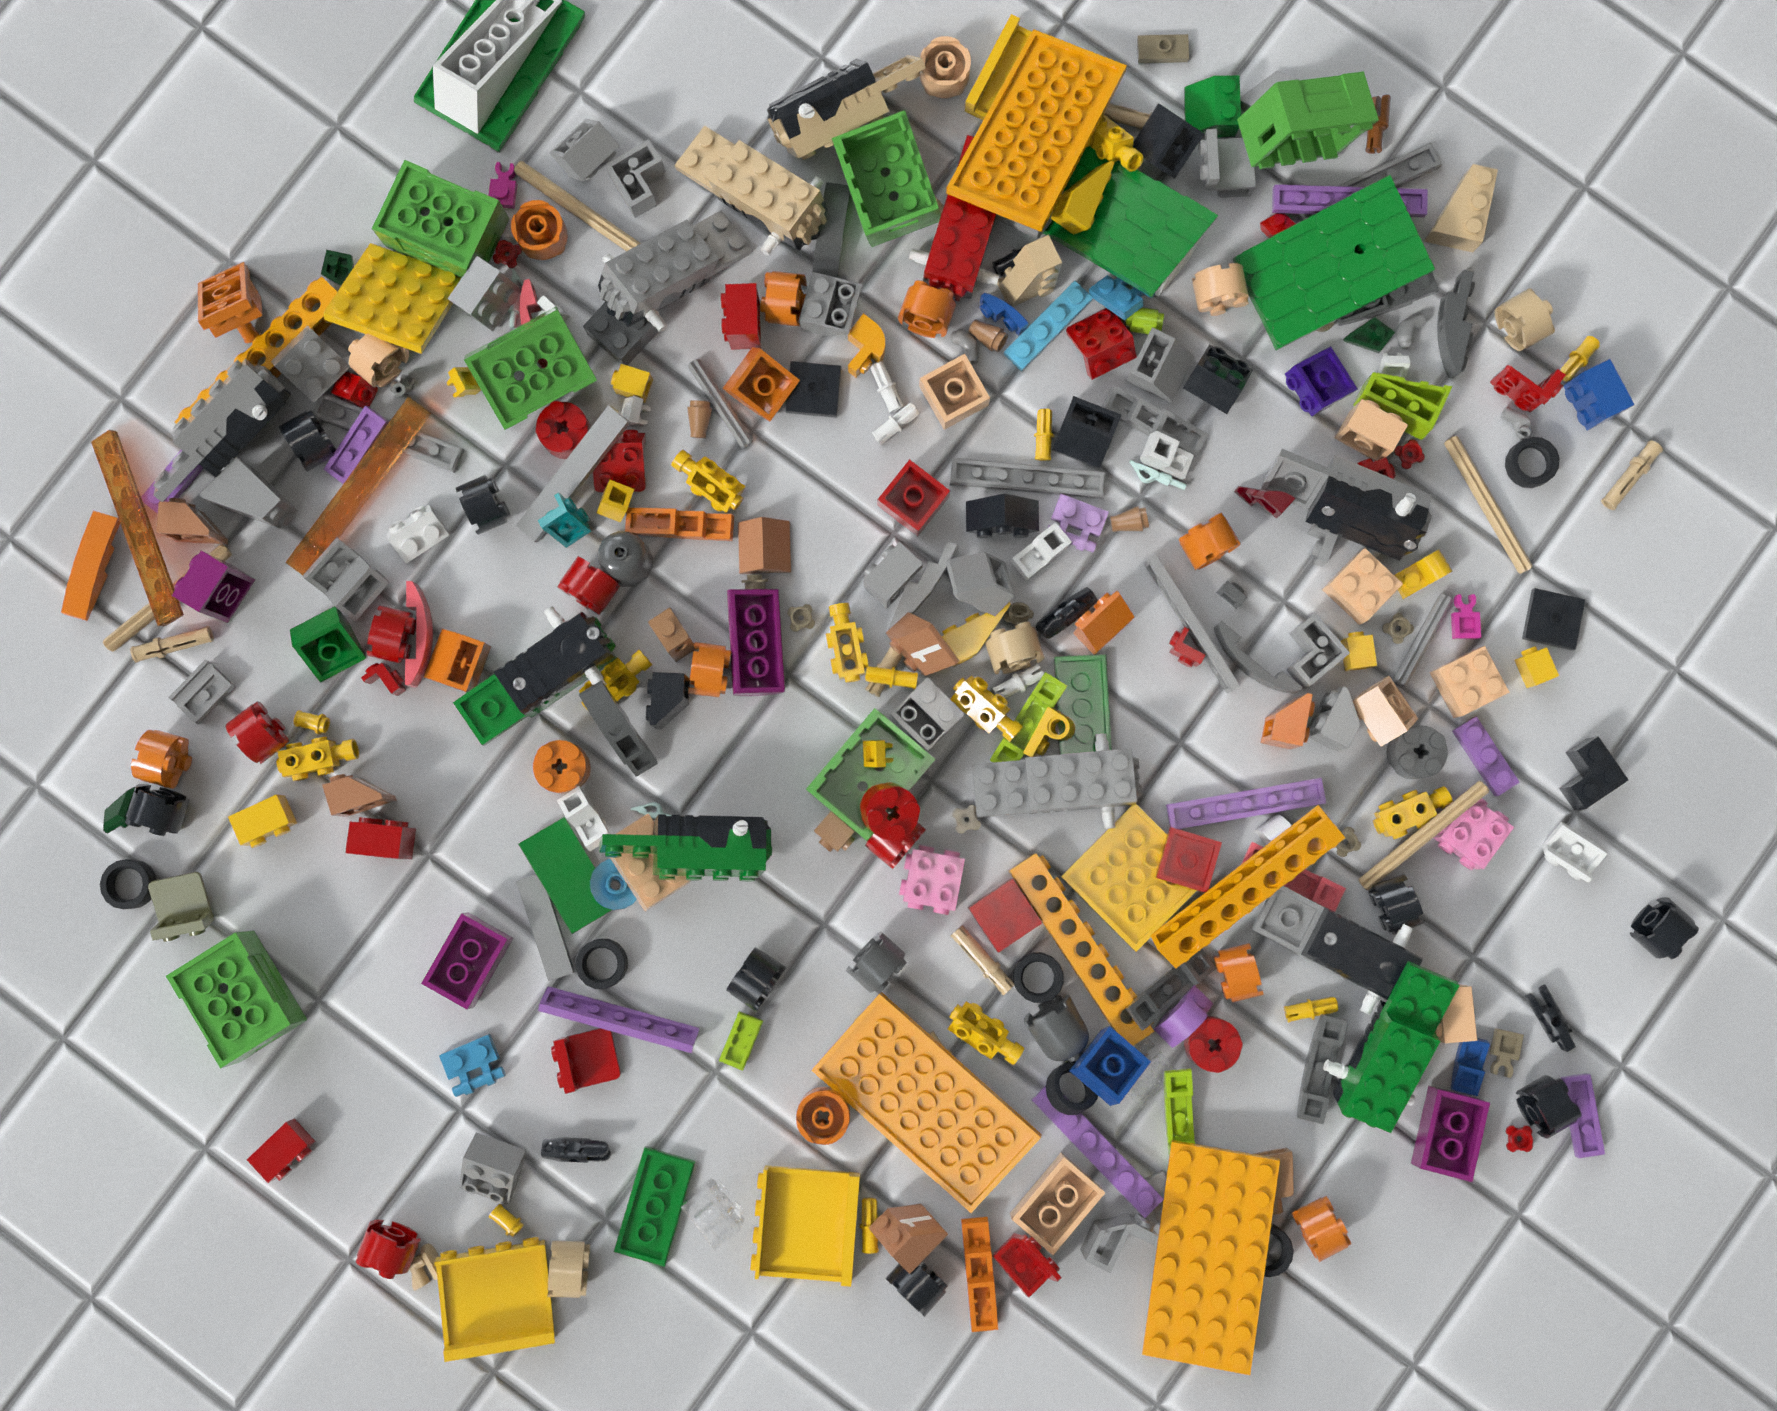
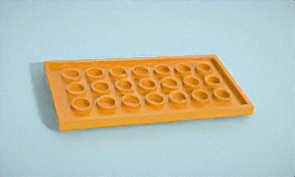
(1036, 130)
(926, 1102)
(1211, 1257)

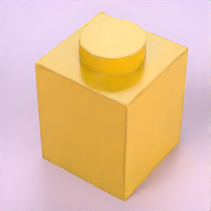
(631, 382)
(615, 501)
(1361, 651)
(1536, 666)

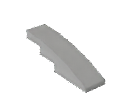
(1149, 418)
(916, 594)

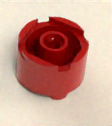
(553, 420)
(588, 585)
(390, 634)
(257, 733)
(884, 825)
(893, 851)
(1223, 1055)
(388, 1248)

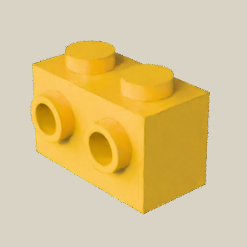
(262, 821)

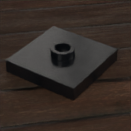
(816, 391)
(1553, 619)

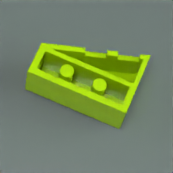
(1412, 401)

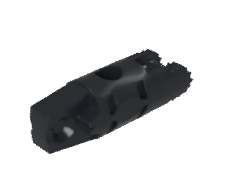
(1066, 613)
(1558, 1029)
(575, 1150)

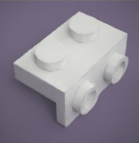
(416, 533)
(1573, 852)

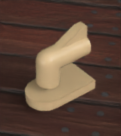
(427, 1257)

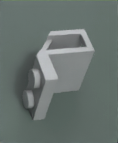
(1226, 166)
(346, 579)
(1120, 1228)

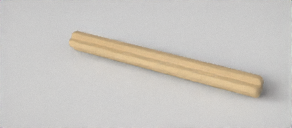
(575, 206)
(1488, 504)
(145, 615)
(1424, 835)

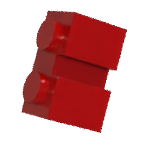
(278, 1152)

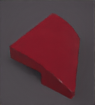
(1273, 501)

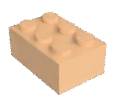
(639, 871)
(1057, 1203)

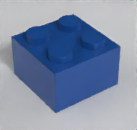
(1598, 395)
(1110, 1066)

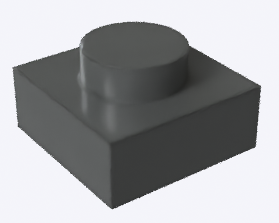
(1232, 594)

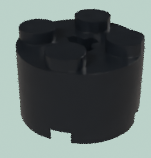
(306, 441)
(482, 504)
(157, 809)
(1397, 904)
(1663, 929)
(755, 979)
(1547, 1105)
(918, 1287)

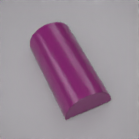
(755, 642)

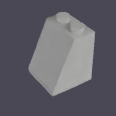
(249, 494)

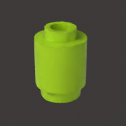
(1144, 320)

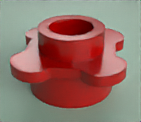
(504, 246)
(1416, 451)
(1526, 1142)

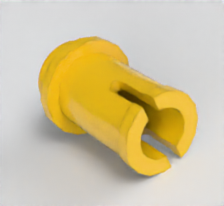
(318, 723)
(506, 1220)

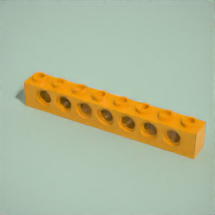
(282, 328)
(1247, 886)
(1112, 976)

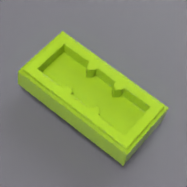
(741, 1040)

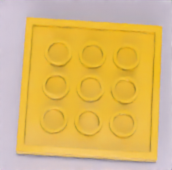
(393, 298)
(1120, 879)

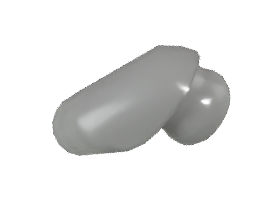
(1406, 329)
(968, 342)
(404, 386)
(1520, 422)

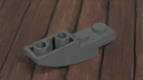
(1395, 300)
(1452, 330)
(618, 729)

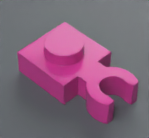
(504, 188)
(1465, 622)

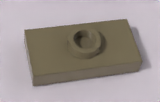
(1163, 48)

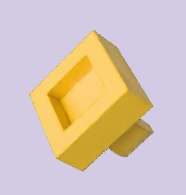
(463, 382)
(875, 754)

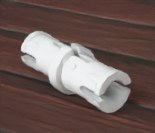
(1019, 682)

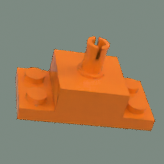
(229, 303)

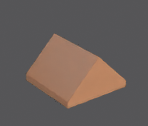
(764, 546)

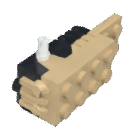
(836, 104)
(756, 189)

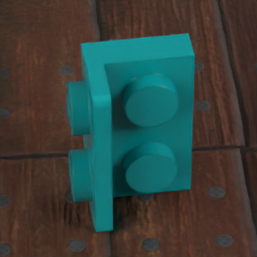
(565, 522)

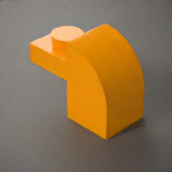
(871, 342)

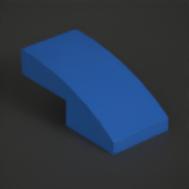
(1468, 1066)

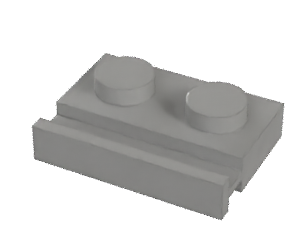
(201, 691)

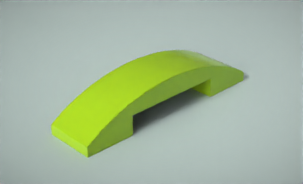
(1044, 695)
(1178, 1106)

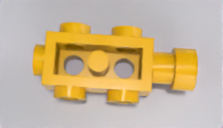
(1115, 144)
(710, 481)
(849, 651)
(621, 677)
(984, 707)
(307, 760)
(1407, 811)
(983, 1033)

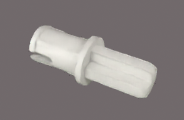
(886, 387)
(895, 423)

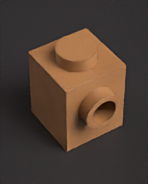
(834, 833)

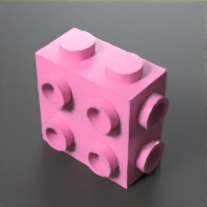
(1475, 835)
(932, 879)

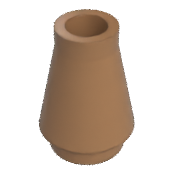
(989, 335)
(699, 417)
(1131, 520)

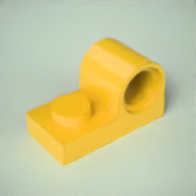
(1422, 573)
(1046, 728)

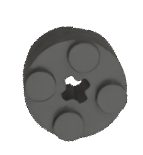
(1432, 752)
(876, 963)

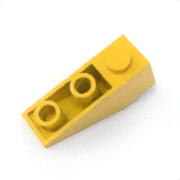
(1078, 204)
(969, 638)

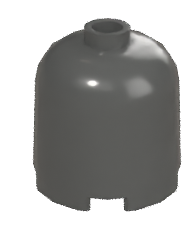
(632, 566)
(1058, 1029)

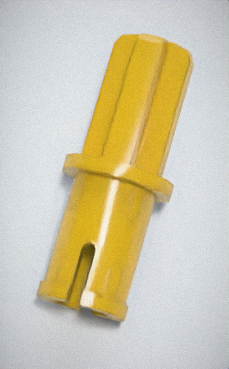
(1580, 357)
(1044, 435)
(891, 677)
(1311, 1009)
(869, 1216)

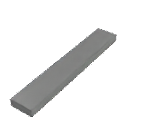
(1401, 170)
(421, 447)
(575, 469)
(1027, 478)
(1191, 622)

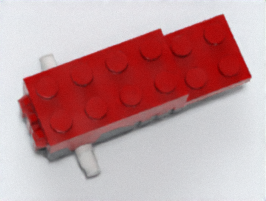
(958, 246)

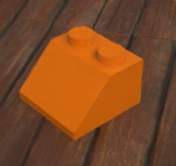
(761, 383)

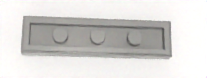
(545, 928)

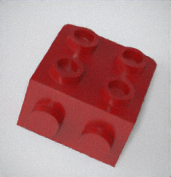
(1102, 342)
(1524, 391)
(623, 463)
(585, 1059)
(1025, 1264)

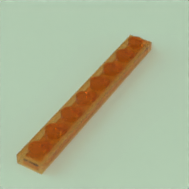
(359, 485)
(137, 528)

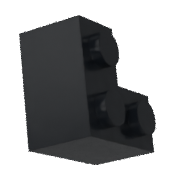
(1002, 515)
(1597, 775)

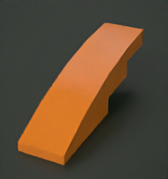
(679, 524)
(89, 566)
(979, 1274)

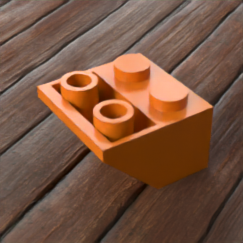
(1104, 623)
(457, 660)
(1288, 725)

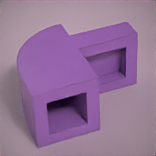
(1184, 1017)

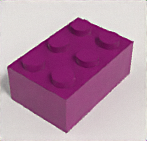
(213, 586)
(467, 960)
(1450, 1133)

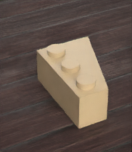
(1466, 212)
(1033, 273)

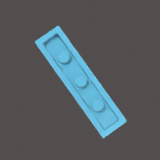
(1048, 326)

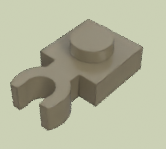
(1505, 1046)

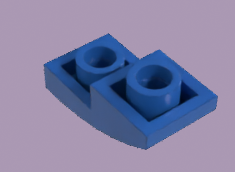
(997, 308)

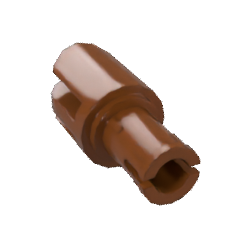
(1375, 135)

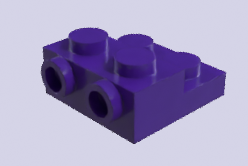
(1320, 381)

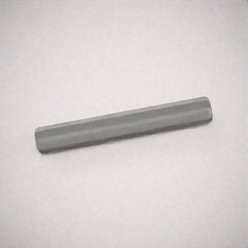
(720, 403)
(1423, 640)

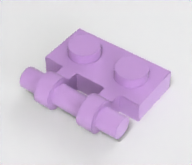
(1081, 517)

